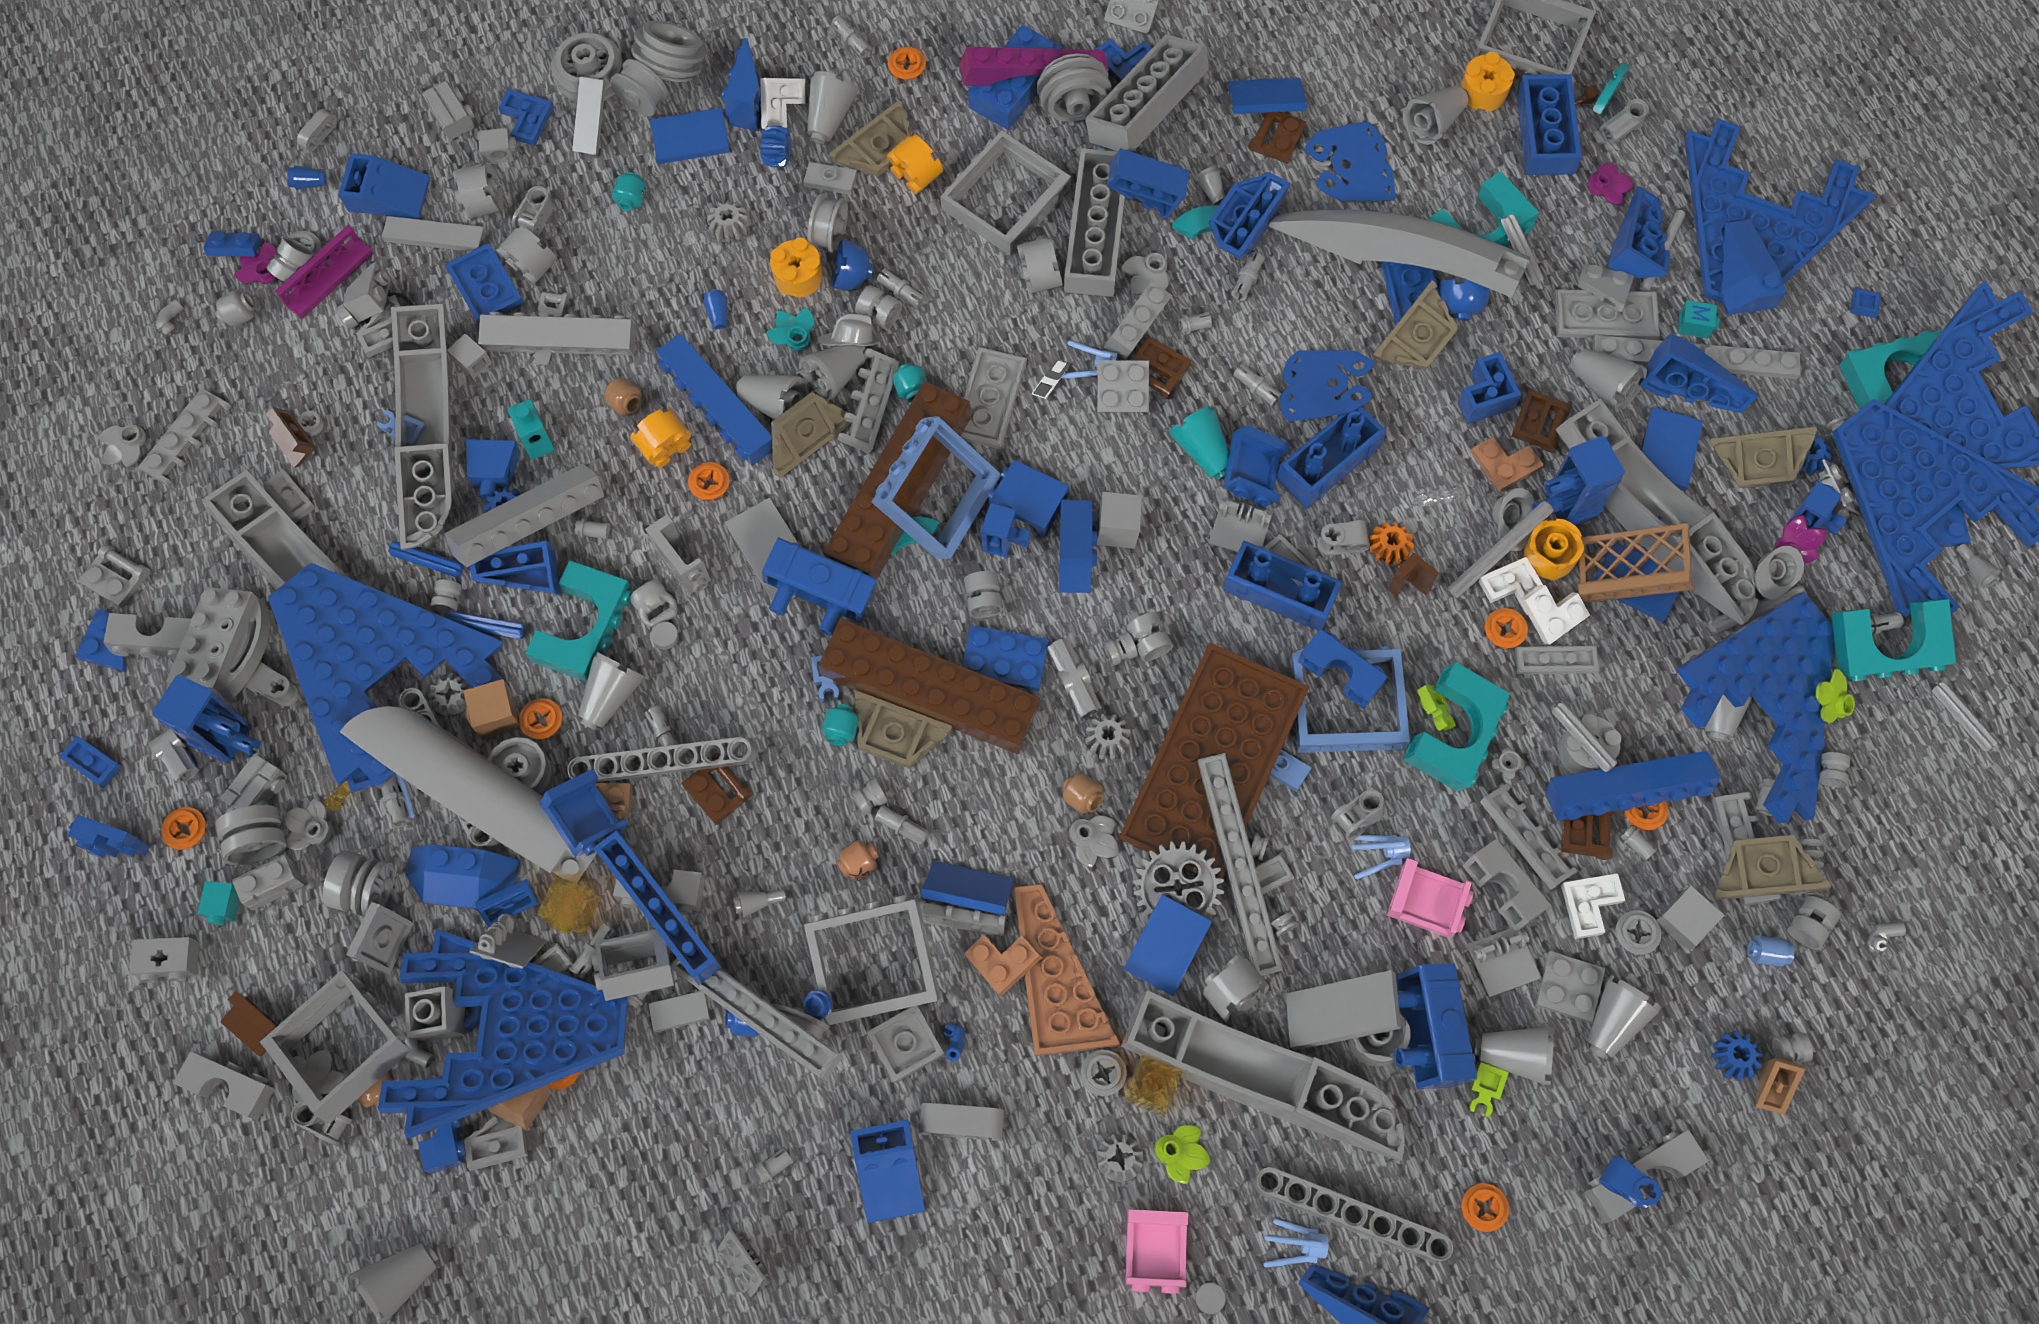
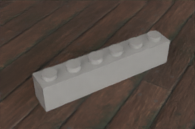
(557, 334)
(524, 515)

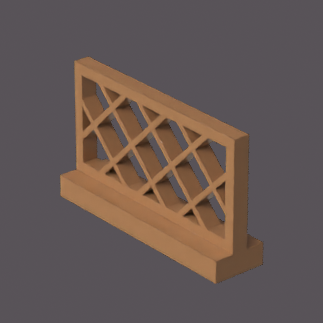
(1641, 584)

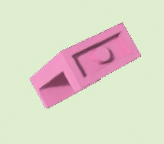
(1430, 900)
(1156, 1250)

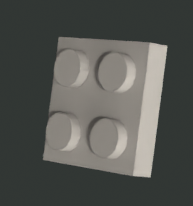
(1122, 386)
(380, 938)
(1570, 987)
(905, 1043)

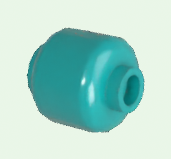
(629, 191)
(909, 381)
(840, 725)

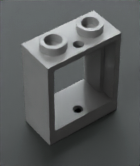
(627, 949)

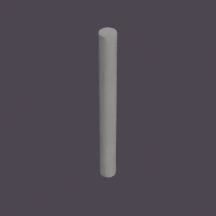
(1670, 233)

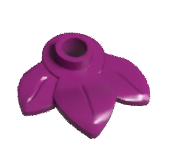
(1609, 183)
(255, 266)
(1803, 539)

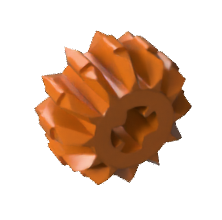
(1391, 552)

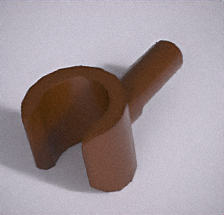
(1589, 97)

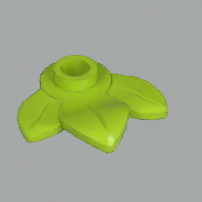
(1834, 698)
(1186, 1154)

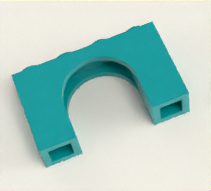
(1502, 200)
(1866, 367)
(1930, 645)
(576, 655)
(1484, 706)

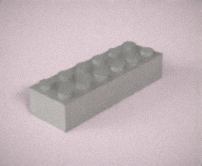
(1147, 94)
(1094, 228)

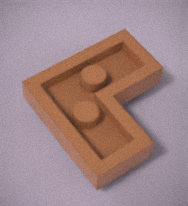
(1505, 469)
(1004, 968)

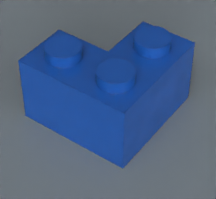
(1493, 389)

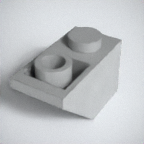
(368, 293)

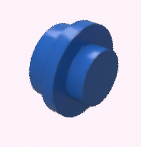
(818, 1004)

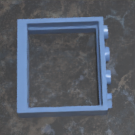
(968, 507)
(1357, 741)

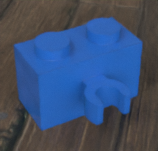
(1818, 506)
(1000, 531)

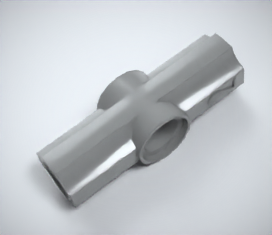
(1074, 678)

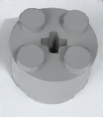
(478, 190)
(526, 253)
(1039, 265)
(1574, 755)
(1234, 988)
(1380, 1053)

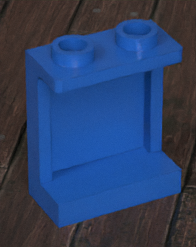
(1254, 465)
(1031, 494)
(581, 813)

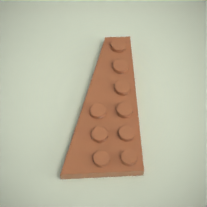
(1059, 995)

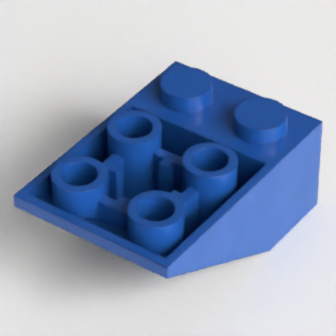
(743, 93)
(382, 187)
(887, 1171)

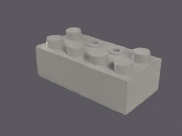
(239, 644)

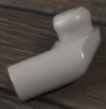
(1882, 932)
(416, 1054)

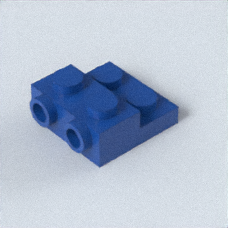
(103, 839)

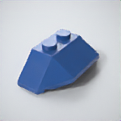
(1247, 213)
(458, 874)

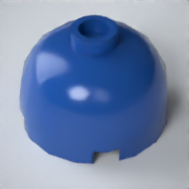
(851, 266)
(1464, 298)

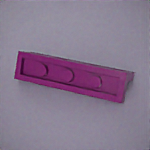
(325, 275)

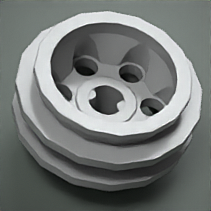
(669, 50)
(586, 56)
(1073, 87)

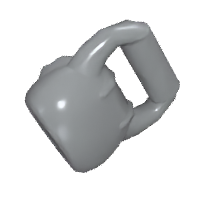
(649, 598)

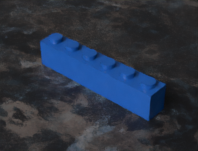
(715, 399)
(1632, 785)
(657, 908)

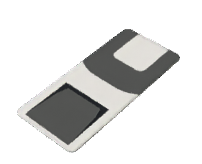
(1050, 379)

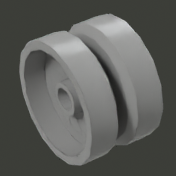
(524, 762)
(250, 834)

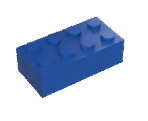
(1008, 98)
(1548, 124)

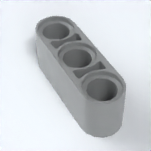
(958, 1120)

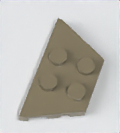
(871, 144)
(1419, 333)
(804, 430)
(1765, 456)
(896, 731)
(1769, 868)

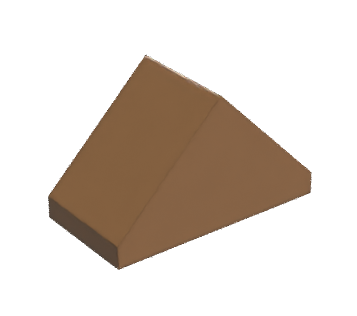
(1778, 1084)

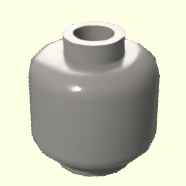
(235, 308)

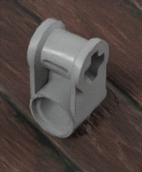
(534, 214)
(1344, 537)
(270, 684)
(1357, 818)
(328, 1133)

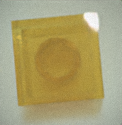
(569, 907)
(1152, 1086)

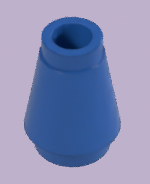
(304, 177)
(716, 308)

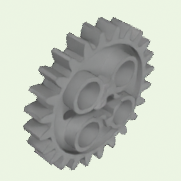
(1174, 860)

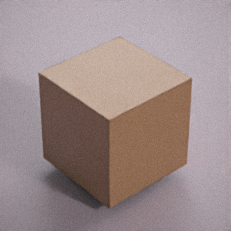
(491, 709)
(523, 1108)

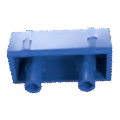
(1330, 455)
(1584, 481)
(819, 581)
(1267, 582)
(204, 720)
(1438, 1027)

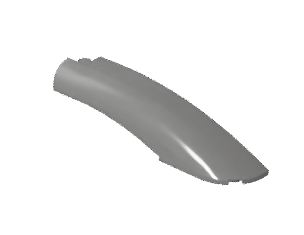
(1407, 240)
(423, 394)
(264, 530)
(1718, 563)
(465, 785)
(1265, 1076)

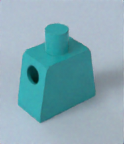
(527, 424)

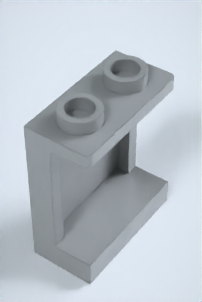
(664, 538)

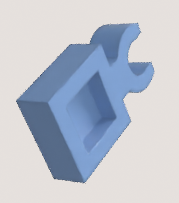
(414, 427)
(827, 684)

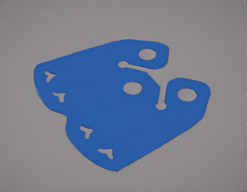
(1367, 164)
(1310, 386)

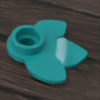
(791, 327)

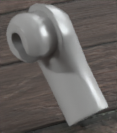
(166, 314)

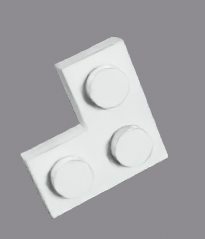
(775, 96)
(1513, 578)
(1550, 618)
(1584, 899)

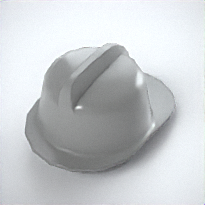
(851, 330)
(1510, 511)
(1778, 571)

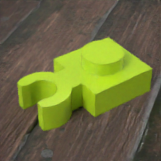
(1437, 706)
(1489, 1084)

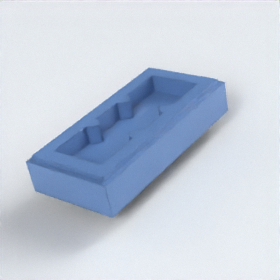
(1290, 770)

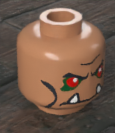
(858, 860)

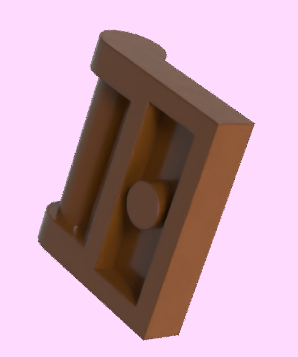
(1284, 139)
(1164, 362)
(1533, 416)
(711, 796)
(1578, 836)

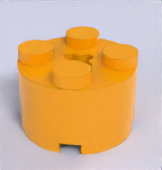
(1487, 81)
(914, 162)
(796, 268)
(661, 436)
(1554, 548)

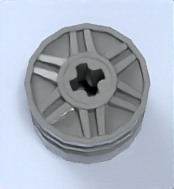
(357, 882)

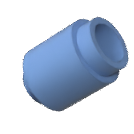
(1770, 951)

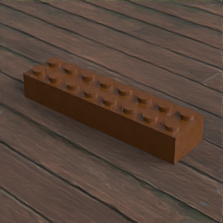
(866, 533)
(929, 686)

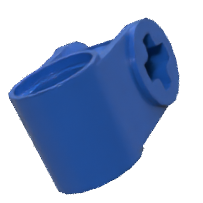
(1626, 1180)

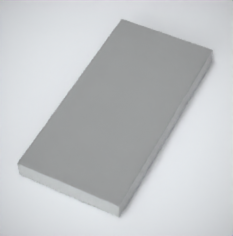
(1584, 315)
(992, 396)
(756, 534)
(1343, 1010)

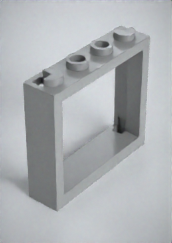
(1554, 10)
(966, 178)
(888, 1004)
(309, 1016)

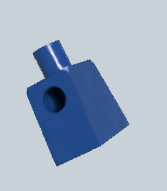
(491, 464)

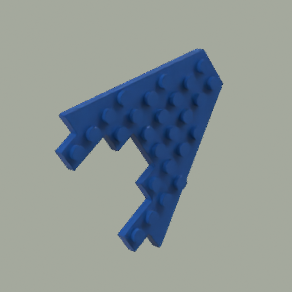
(1788, 233)
(1952, 398)
(1912, 478)
(350, 639)
(1780, 665)
(529, 1035)

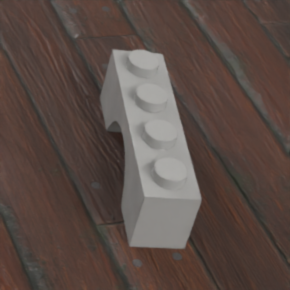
(1677, 1156)

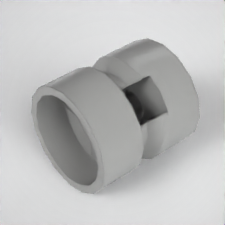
(290, 258)
(874, 300)
(983, 594)
(1148, 633)
(1814, 922)

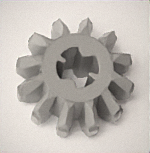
(728, 221)
(1119, 740)

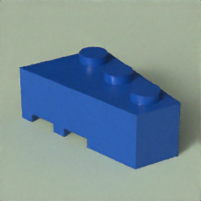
(1148, 180)
(1076, 546)
(521, 567)

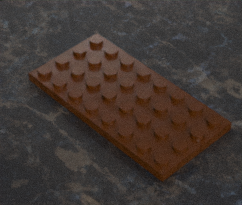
(1227, 710)

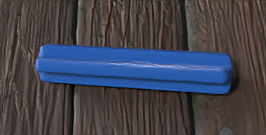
(427, 559)
(488, 625)

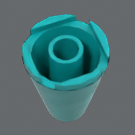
(1203, 441)

